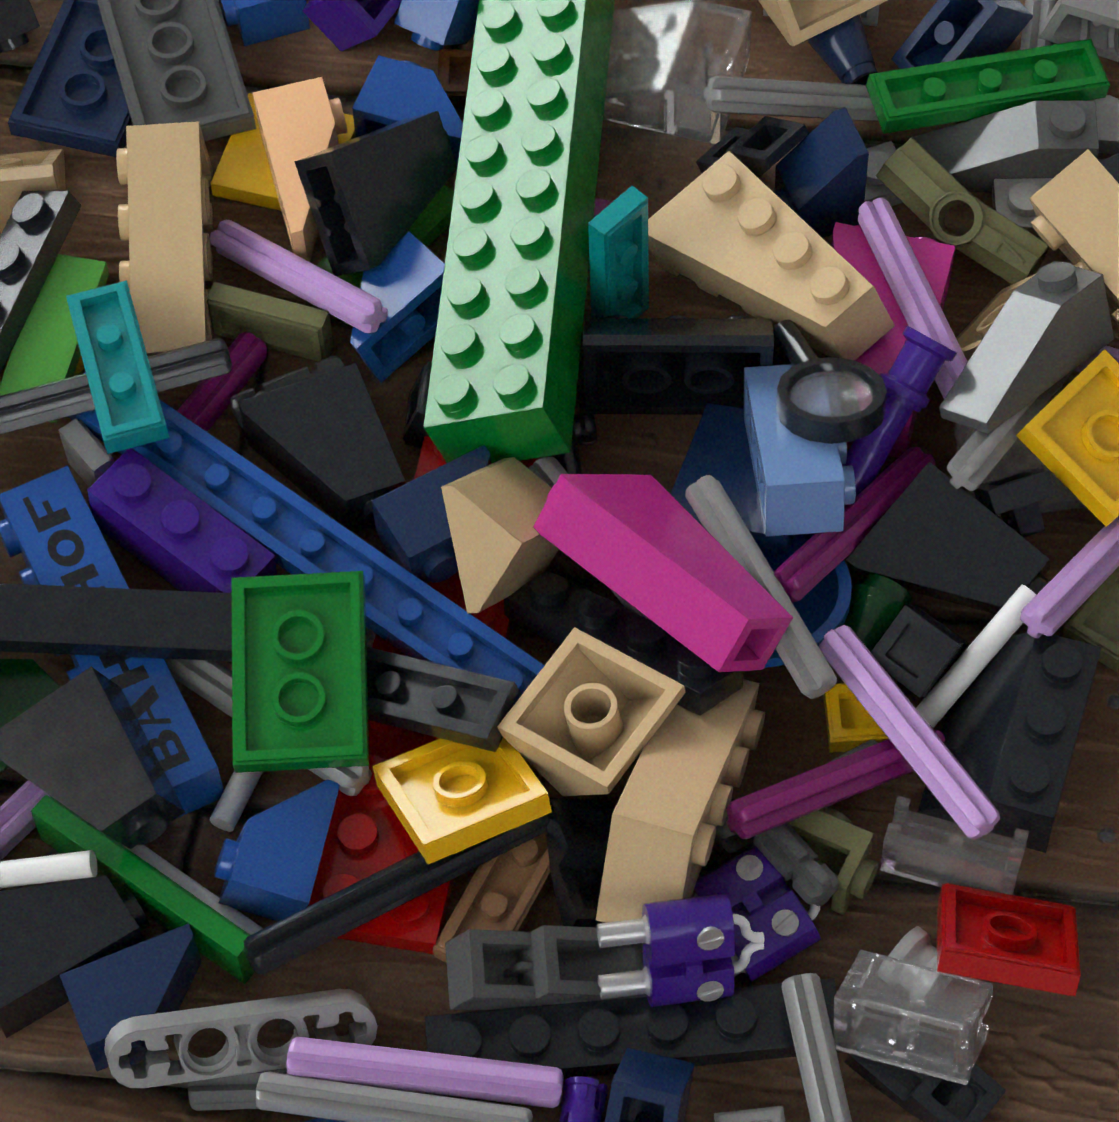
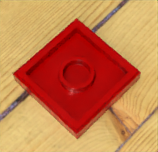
(1008, 939)

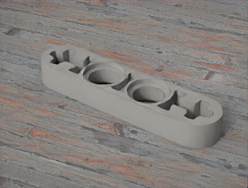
(241, 1026)

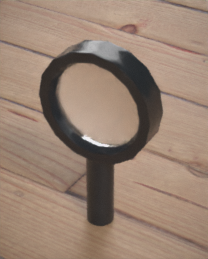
(827, 396)

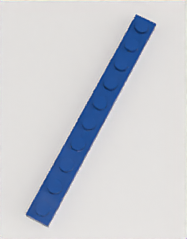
(309, 541)

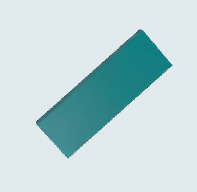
(620, 257)
(117, 367)

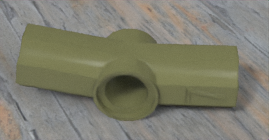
(930, 193)

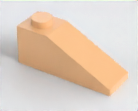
(293, 125)

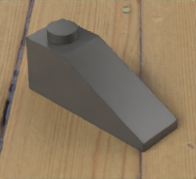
(1015, 142)
(1032, 344)

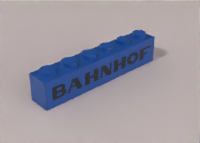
(65, 547)

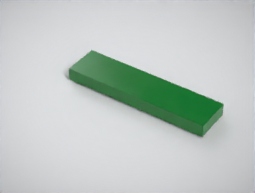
(985, 85)
(155, 892)

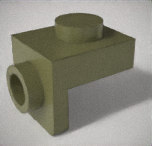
(843, 849)

